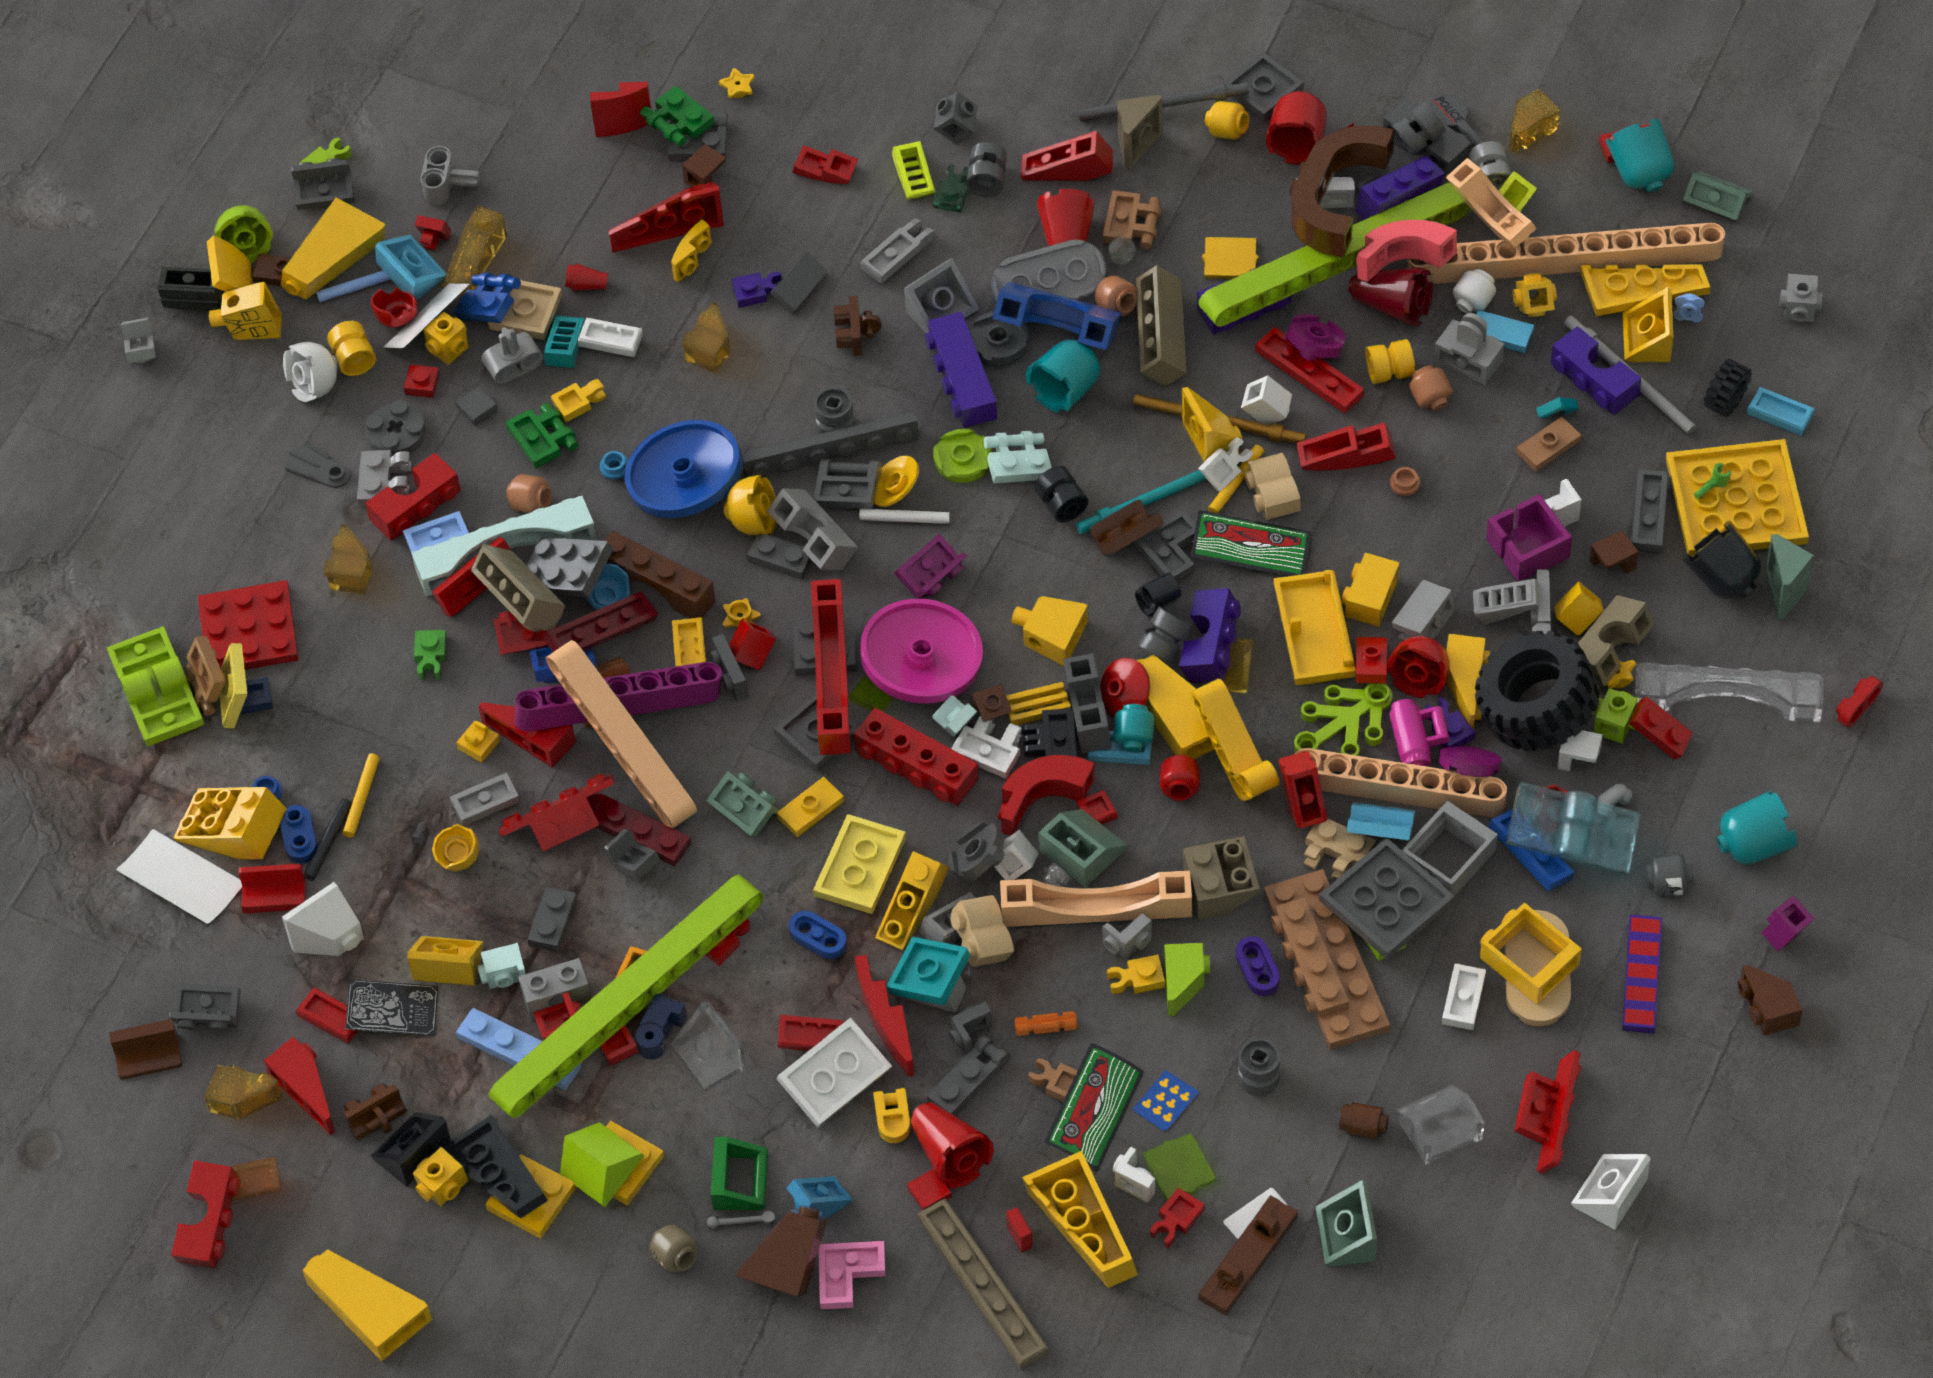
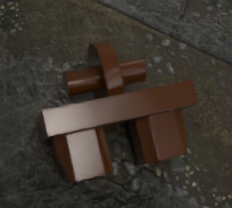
(866, 324)
(374, 1112)

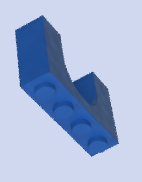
(1024, 304)

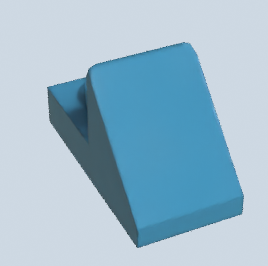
(820, 1193)

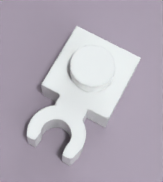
(1222, 465)

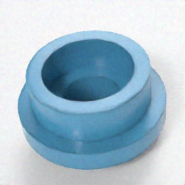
(612, 459)

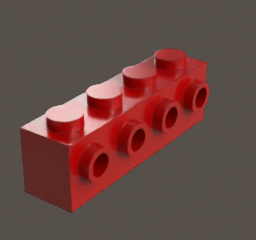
(916, 757)

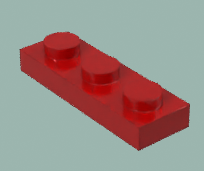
(462, 585)

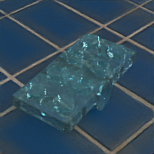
(1573, 827)

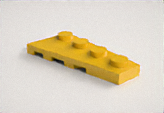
(1619, 289)

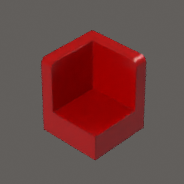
(751, 644)

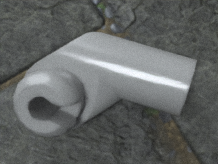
(1615, 794)

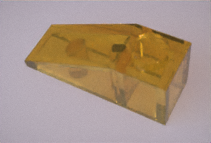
(476, 247)

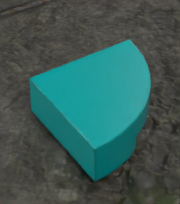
(1559, 404)

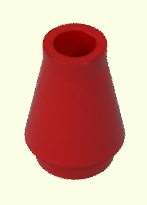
(585, 278)

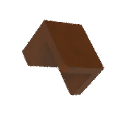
(702, 165)
(1615, 551)

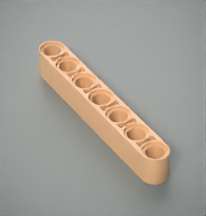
(621, 734)
(1414, 781)

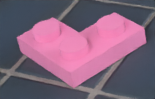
(841, 1264)

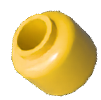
(1227, 120)

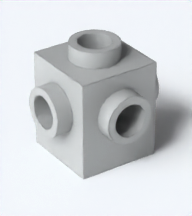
(1800, 298)

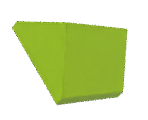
(598, 1161)

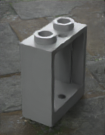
(1463, 827)

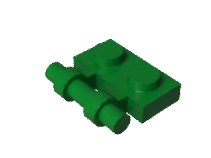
(681, 110)
(535, 440)

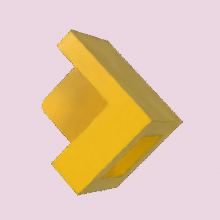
(1578, 608)

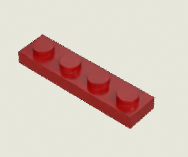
(1313, 374)

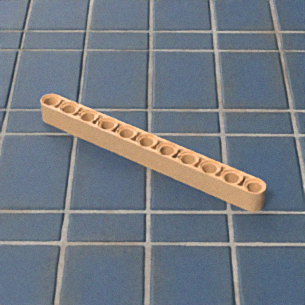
(1567, 252)

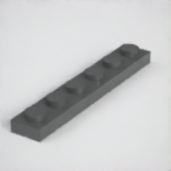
(830, 445)

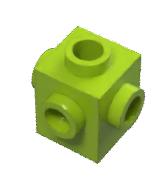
(1614, 715)

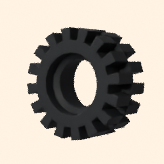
(1727, 387)

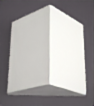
(1612, 1187)

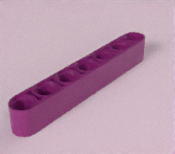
(636, 691)

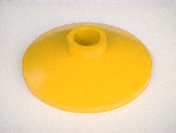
(896, 480)

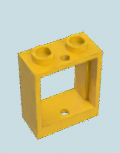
(1547, 979)

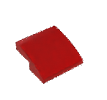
(620, 110)

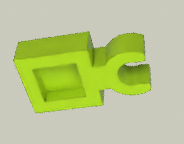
(321, 155)

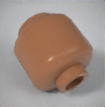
(1116, 295)
(1431, 388)
(528, 493)

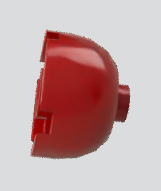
(1419, 666)

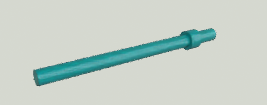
(1147, 498)

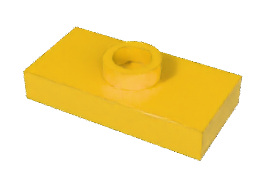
(688, 641)
(810, 806)

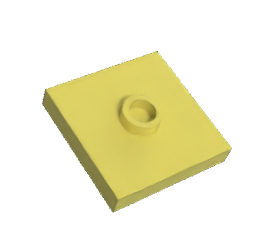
(235, 691)

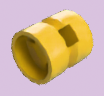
(351, 348)
(1385, 362)

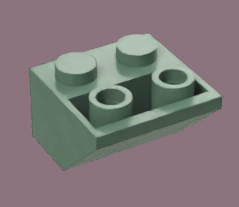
(1080, 845)

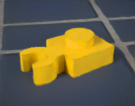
(1142, 974)

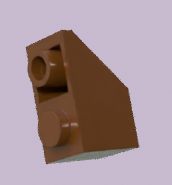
(1770, 1000)

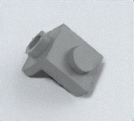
(138, 340)
(1131, 939)

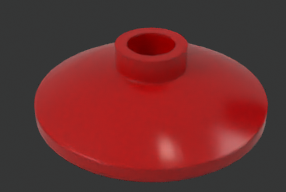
(1124, 683)

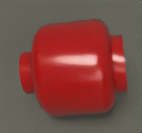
(1179, 777)

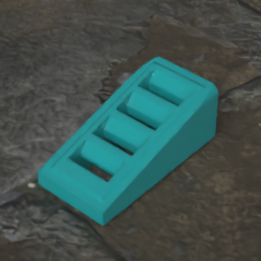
(560, 357)

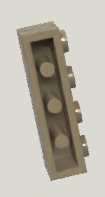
(1161, 326)
(518, 588)

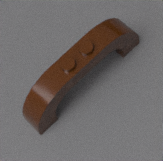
(1340, 149)

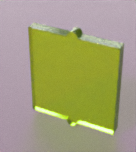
(1179, 1165)

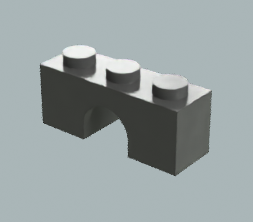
(1445, 151)
(1087, 703)

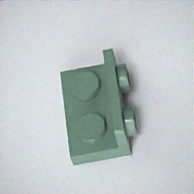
(743, 803)

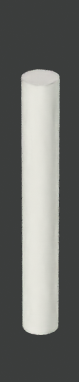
(904, 516)

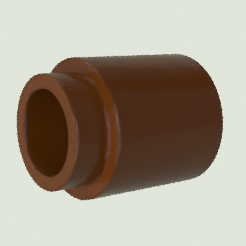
(1363, 1120)

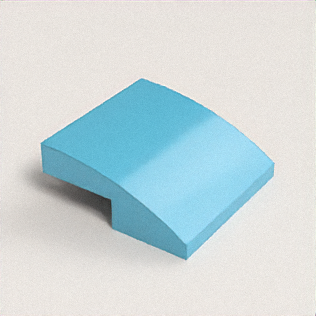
(1381, 821)

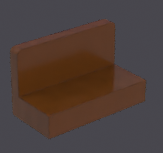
(146, 1049)

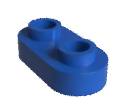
(296, 832)
(820, 934)

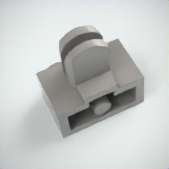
(1469, 349)

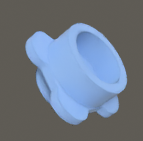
(1689, 301)

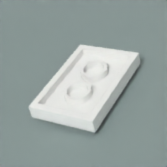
(834, 1072)

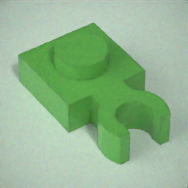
(429, 651)

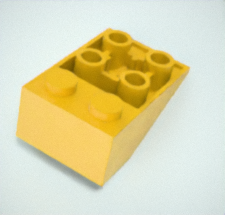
(232, 821)

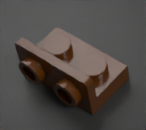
(1124, 527)

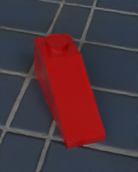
(1069, 160)
(544, 744)
(299, 1077)

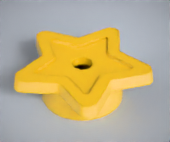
(740, 90)
(739, 607)
(1623, 675)

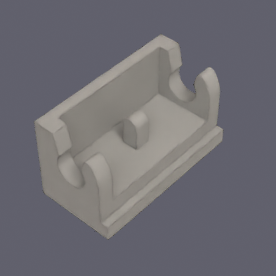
(1425, 611)

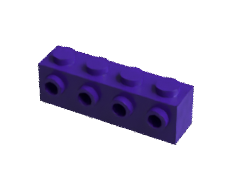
(961, 369)

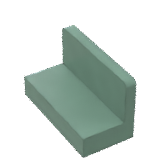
(1716, 195)

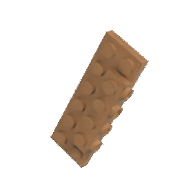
(1325, 961)

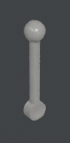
(767, 1218)

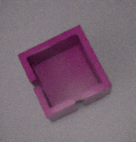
(1535, 542)

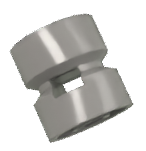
(1492, 160)

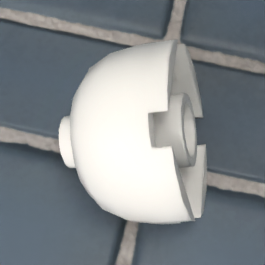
(310, 369)

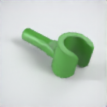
(1717, 480)

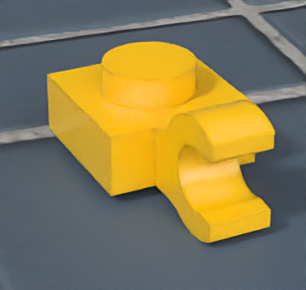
(576, 401)

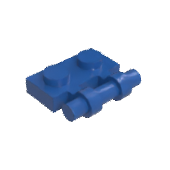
(483, 303)

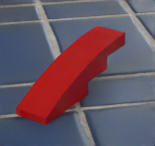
(886, 1020)

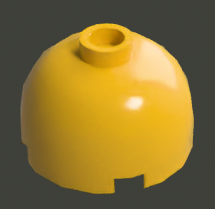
(749, 504)

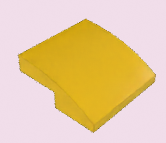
(228, 265)

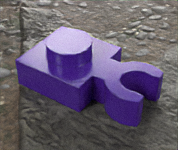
(752, 289)
(1458, 728)

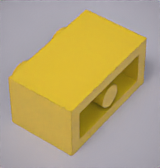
(1371, 589)

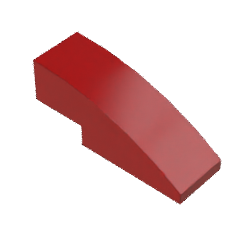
(1347, 448)

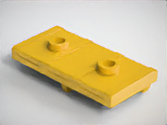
(1314, 627)

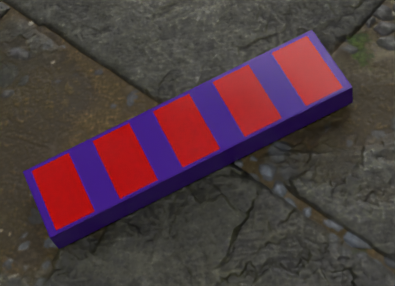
(1642, 974)

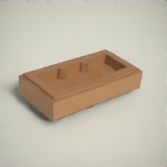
(1548, 444)

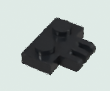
(1052, 736)

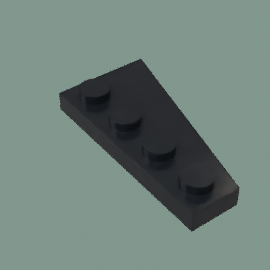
(496, 1167)

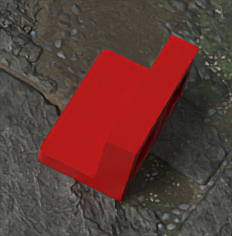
(272, 888)

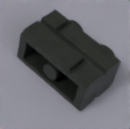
(188, 289)

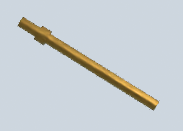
(1274, 432)

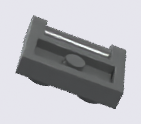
(715, 139)
(847, 490)

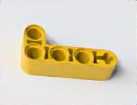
(1232, 741)

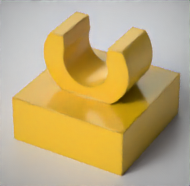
(478, 741)

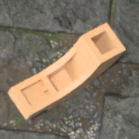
(1490, 204)

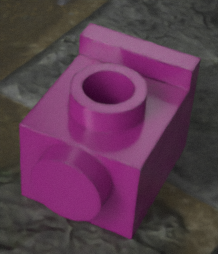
(1786, 923)

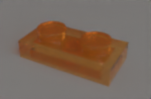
(258, 1178)

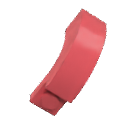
(1406, 240)

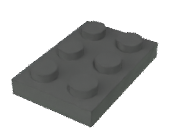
(569, 565)

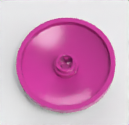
(921, 651)

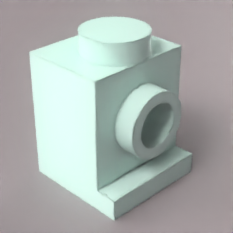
(501, 966)

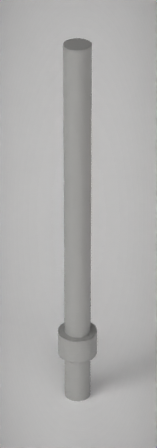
(1645, 388)

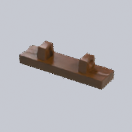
(1247, 1255)

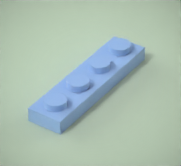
(502, 1040)

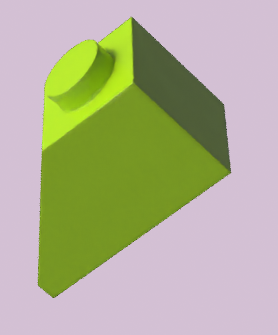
(1184, 973)

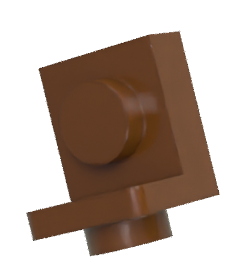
(991, 703)

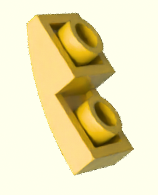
(685, 257)

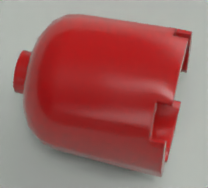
(1296, 126)

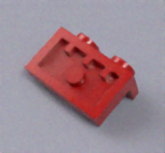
(514, 637)

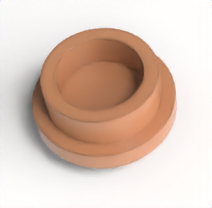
(1405, 481)

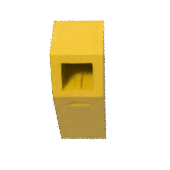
(1466, 660)
(912, 899)

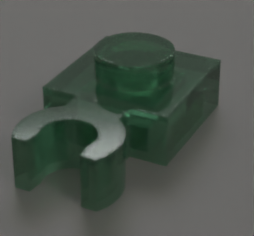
(951, 192)

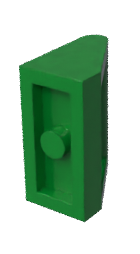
(728, 1200)

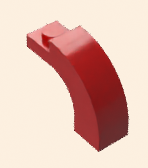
(1041, 778)

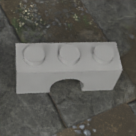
(827, 542)

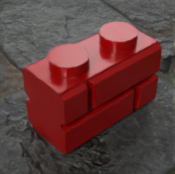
(1303, 789)

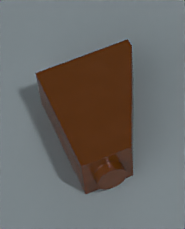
(787, 1253)

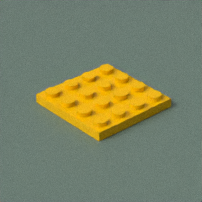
(1757, 499)

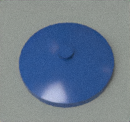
(683, 468)

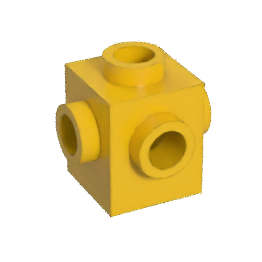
(1543, 299)
(446, 337)
(439, 1177)

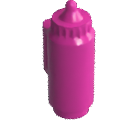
(1410, 731)

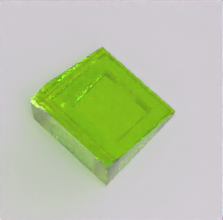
(869, 695)

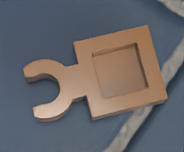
(1057, 1080)

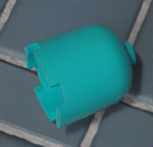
(1642, 156)
(1063, 375)
(1756, 830)

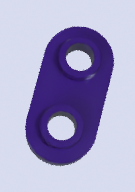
(1259, 968)

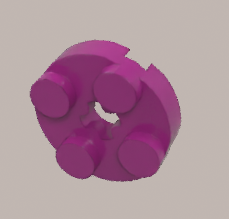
(1315, 338)

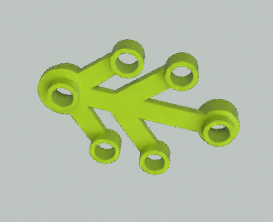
(1346, 716)

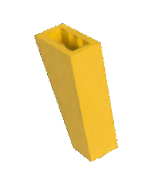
(331, 248)
(1174, 710)
(369, 1305)

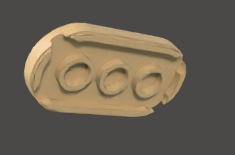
(1532, 957)

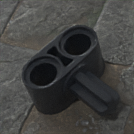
(1159, 592)

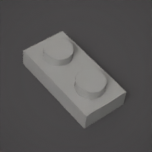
(485, 799)

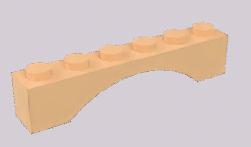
(1036, 903)

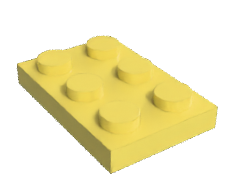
(859, 864)

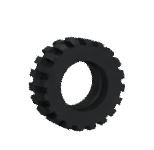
(1550, 717)

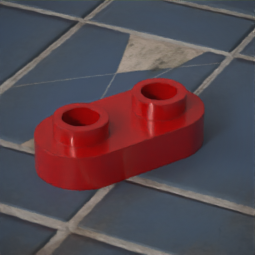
(1864, 695)

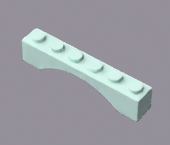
(563, 520)

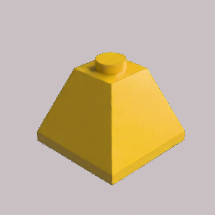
(1206, 424)

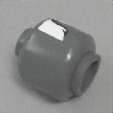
(1670, 875)

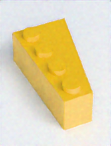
(1079, 1211)

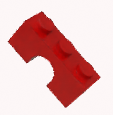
(398, 512)
(204, 1242)

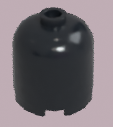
(1725, 563)

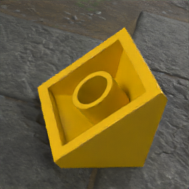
(1649, 329)
(445, 960)

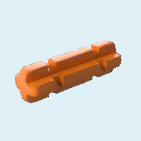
(1045, 1023)

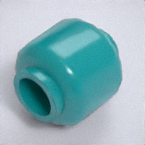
(1134, 727)

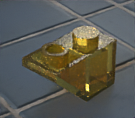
(1532, 119)
(708, 341)
(350, 563)
(240, 1093)

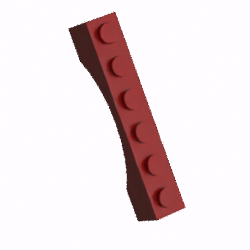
(831, 667)

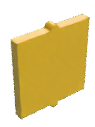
(1229, 257)

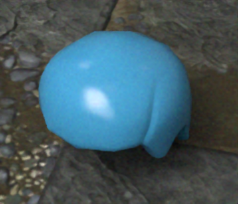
(610, 587)

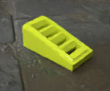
(909, 151)

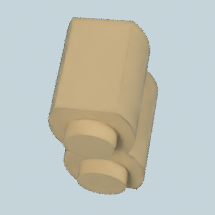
(1273, 486)
(982, 930)

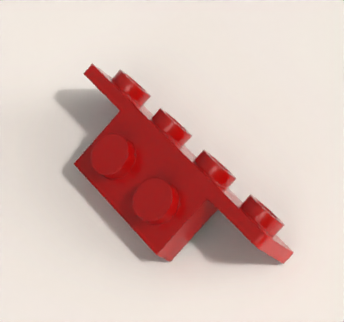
(562, 818)
(1546, 1109)

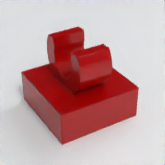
(431, 230)

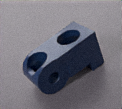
(657, 1025)

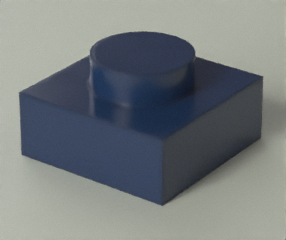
(258, 695)

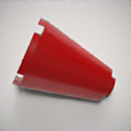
(1066, 215)
(951, 1145)

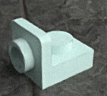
(953, 715)

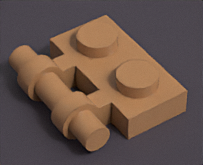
(1123, 215)
(204, 674)

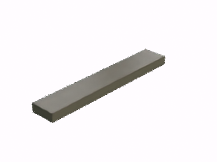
(982, 1283)

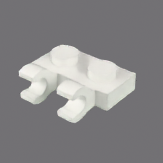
(990, 753)

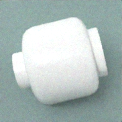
(1474, 291)

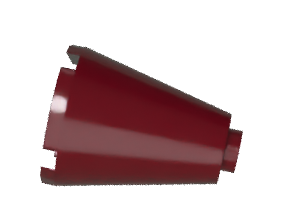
(1396, 293)

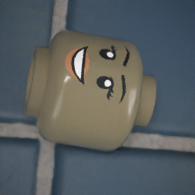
(673, 1248)

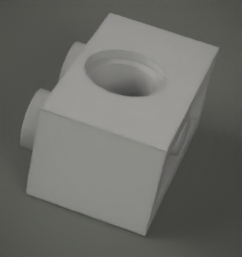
(546, 986)

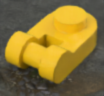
(892, 1123)

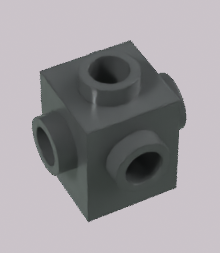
(955, 117)

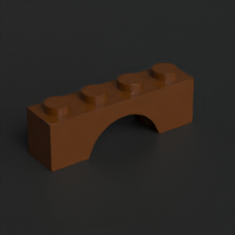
(683, 588)

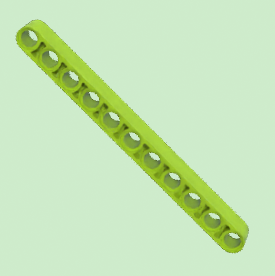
(1309, 267)
(625, 996)

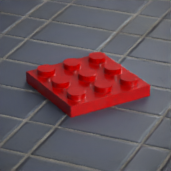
(256, 618)

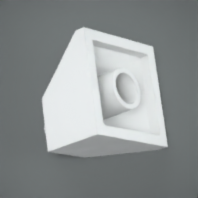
(323, 924)

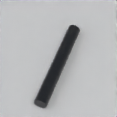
(327, 839)

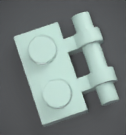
(1016, 465)

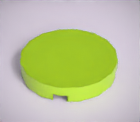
(961, 456)

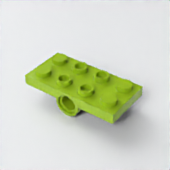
(155, 686)

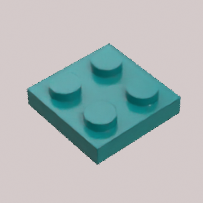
(928, 970)

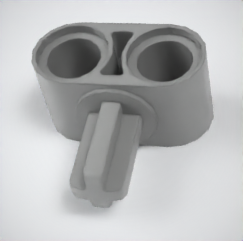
(440, 176)
(512, 356)

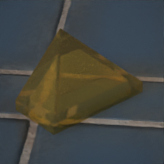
(1241, 661)

